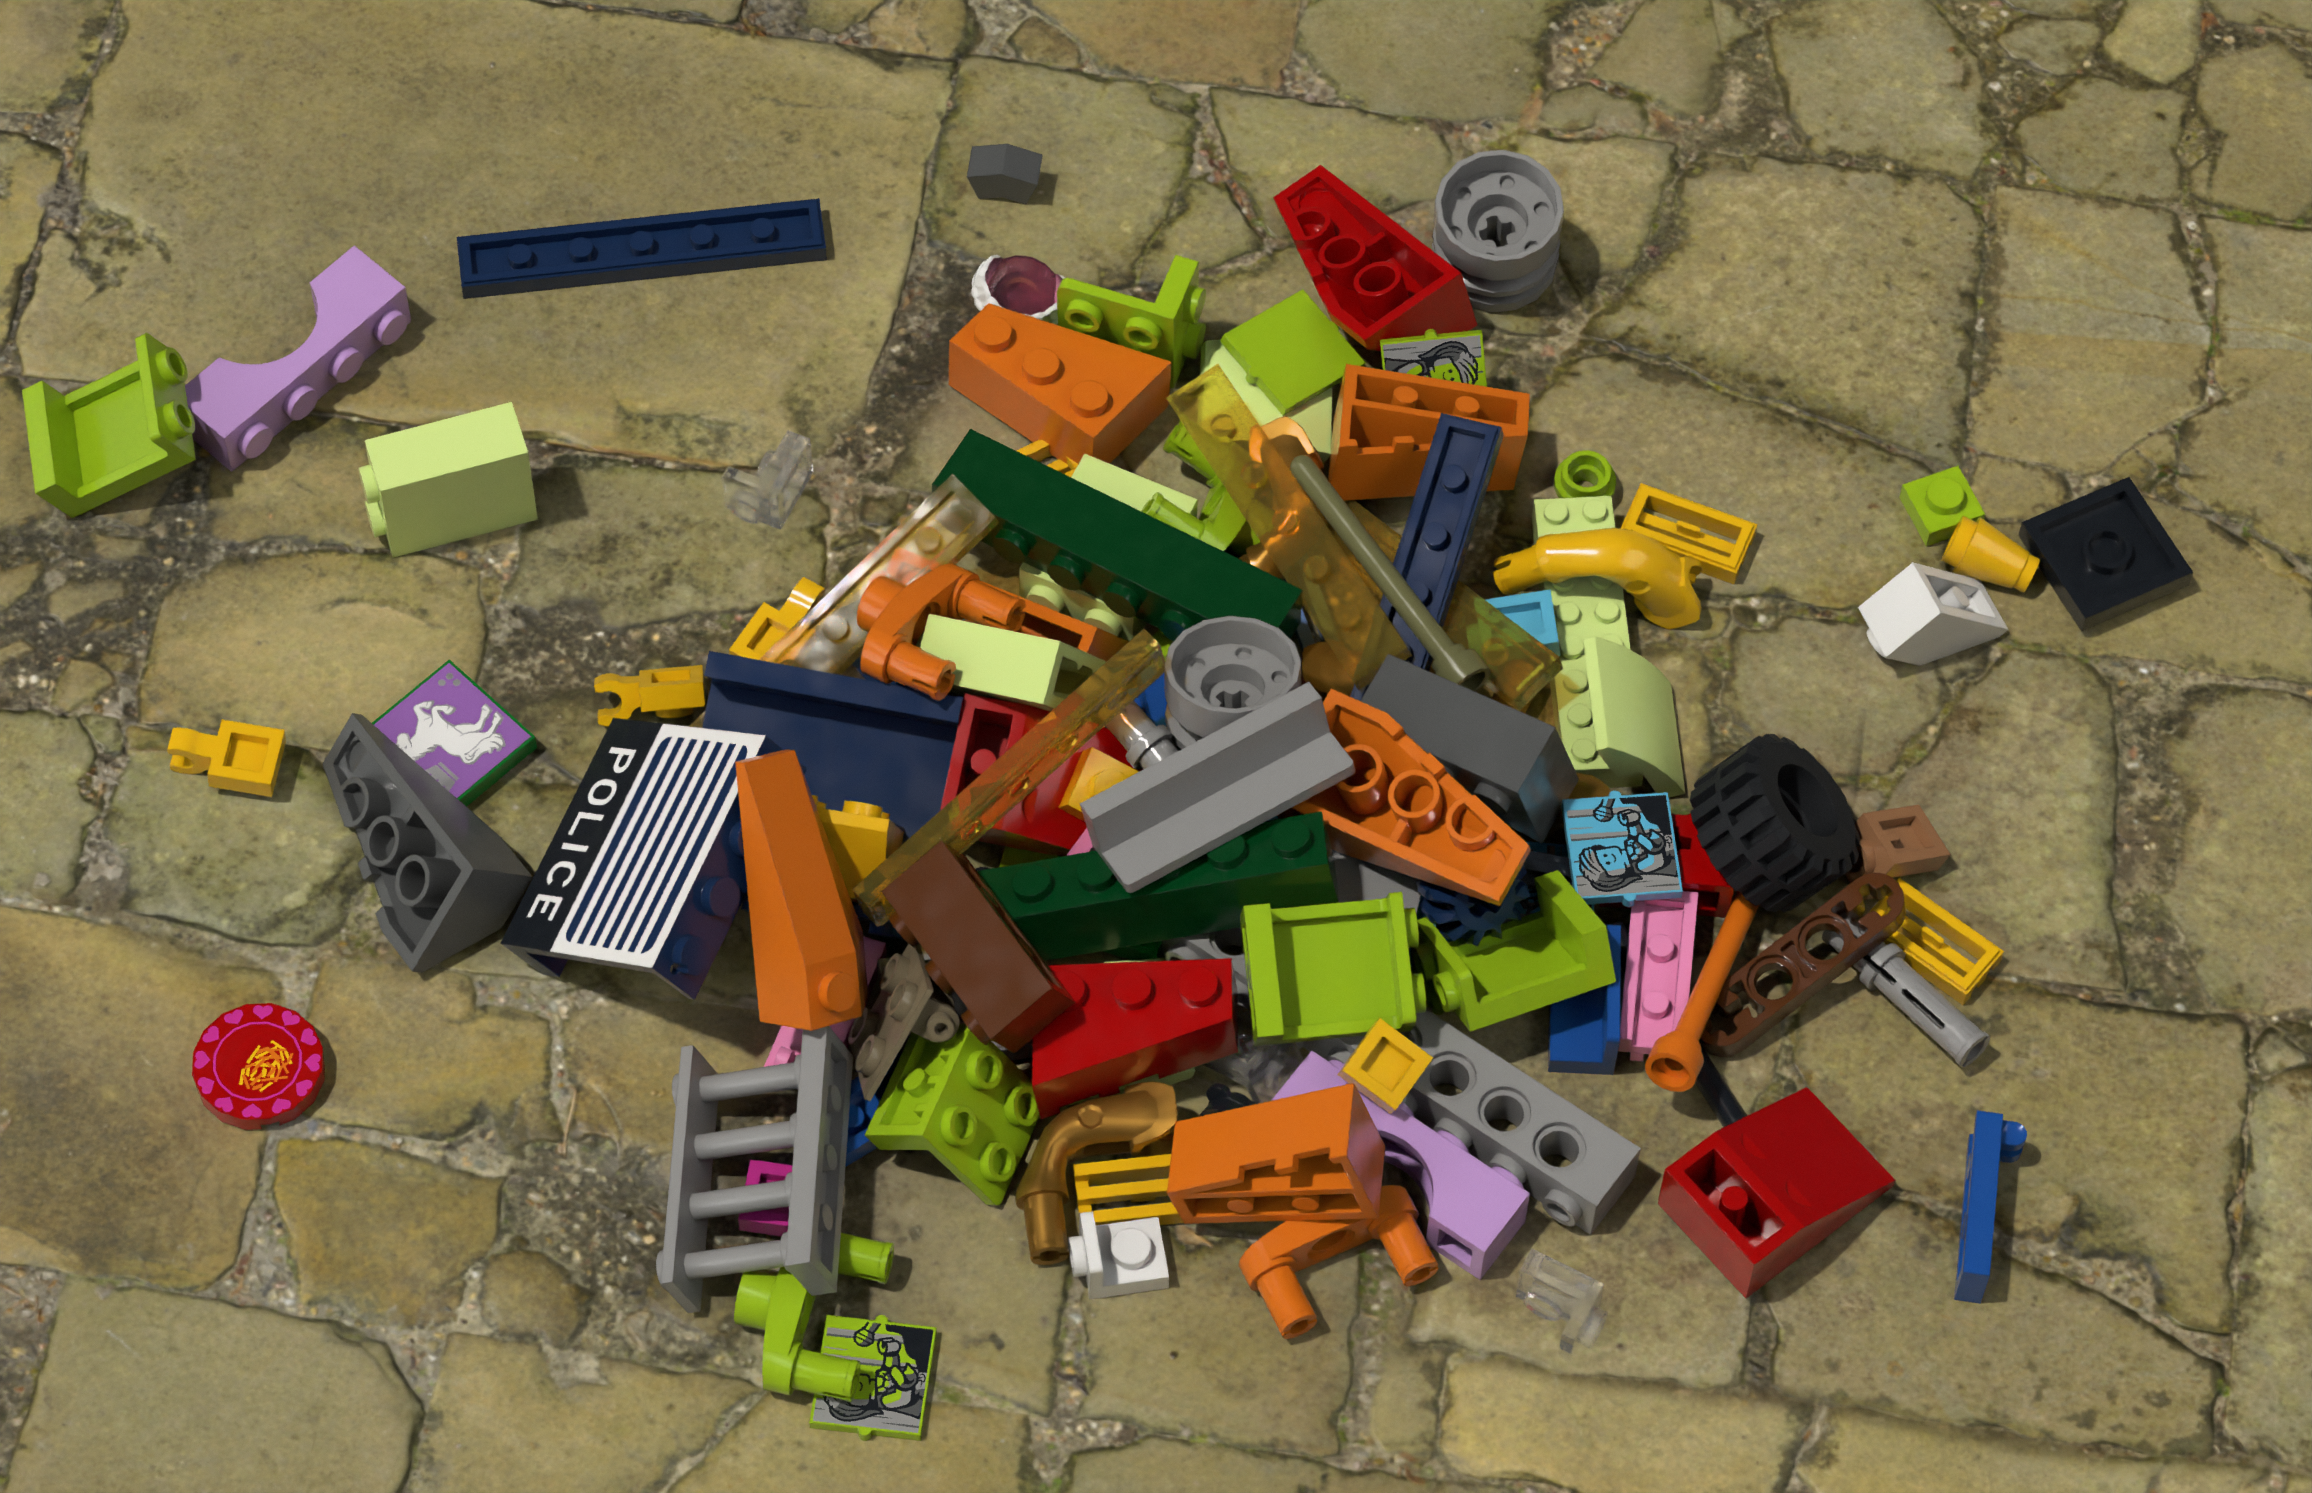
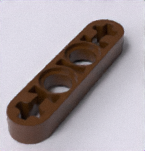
(1807, 972)

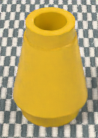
(1989, 555)

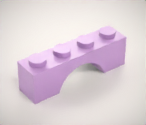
(246, 405)
(1469, 1203)

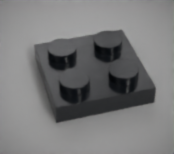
(2105, 553)

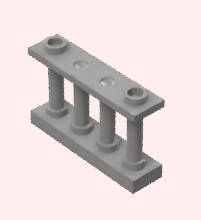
(810, 1191)

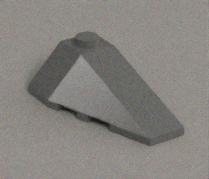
(430, 857)

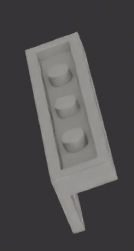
(1216, 789)

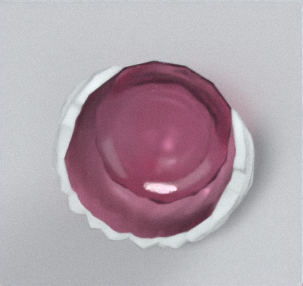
(1017, 285)

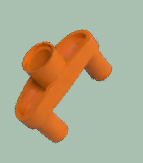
(898, 616)
(1295, 1245)

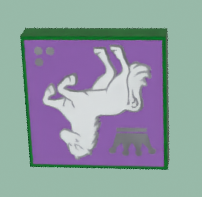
(457, 733)

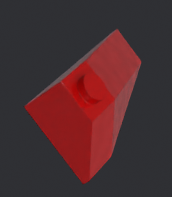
(1368, 267)

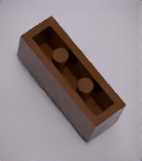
(975, 949)

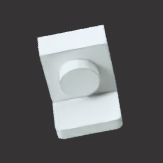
(1119, 1256)

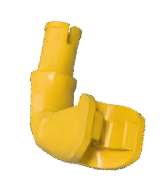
(1635, 562)

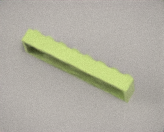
(1581, 610)

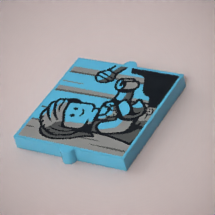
(1622, 848)

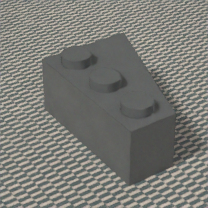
(1485, 746)

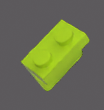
(1158, 329)

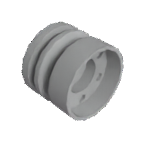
(1499, 227)
(1224, 673)

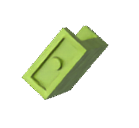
(110, 431)
(1533, 965)
(1330, 969)

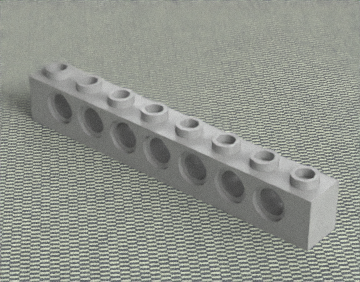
(1491, 1090)

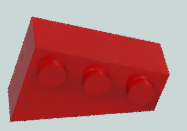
(1133, 1025)

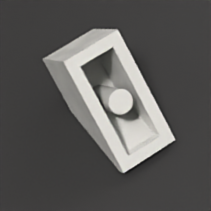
(1930, 615)

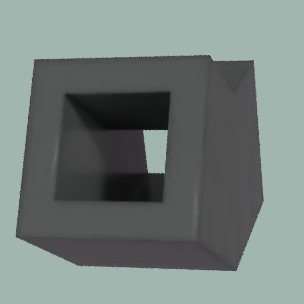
(1004, 172)

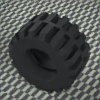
(1774, 823)

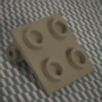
(906, 1004)

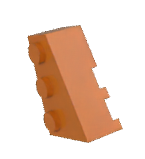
(1058, 383)

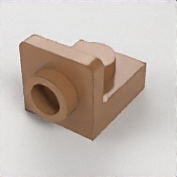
(1897, 844)

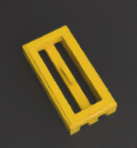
(1717, 556)
(1933, 957)
(1125, 1171)

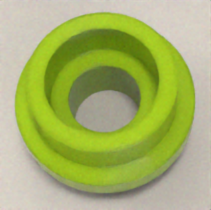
(1584, 466)

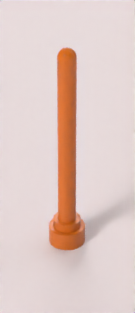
(1678, 1055)

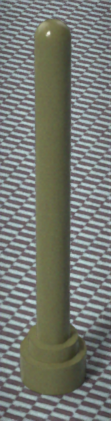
(1450, 659)

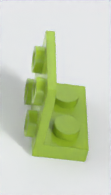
(962, 1107)

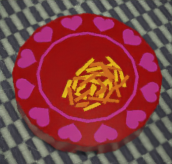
(258, 1066)

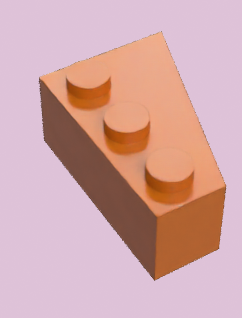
(1389, 422)
(1279, 1161)

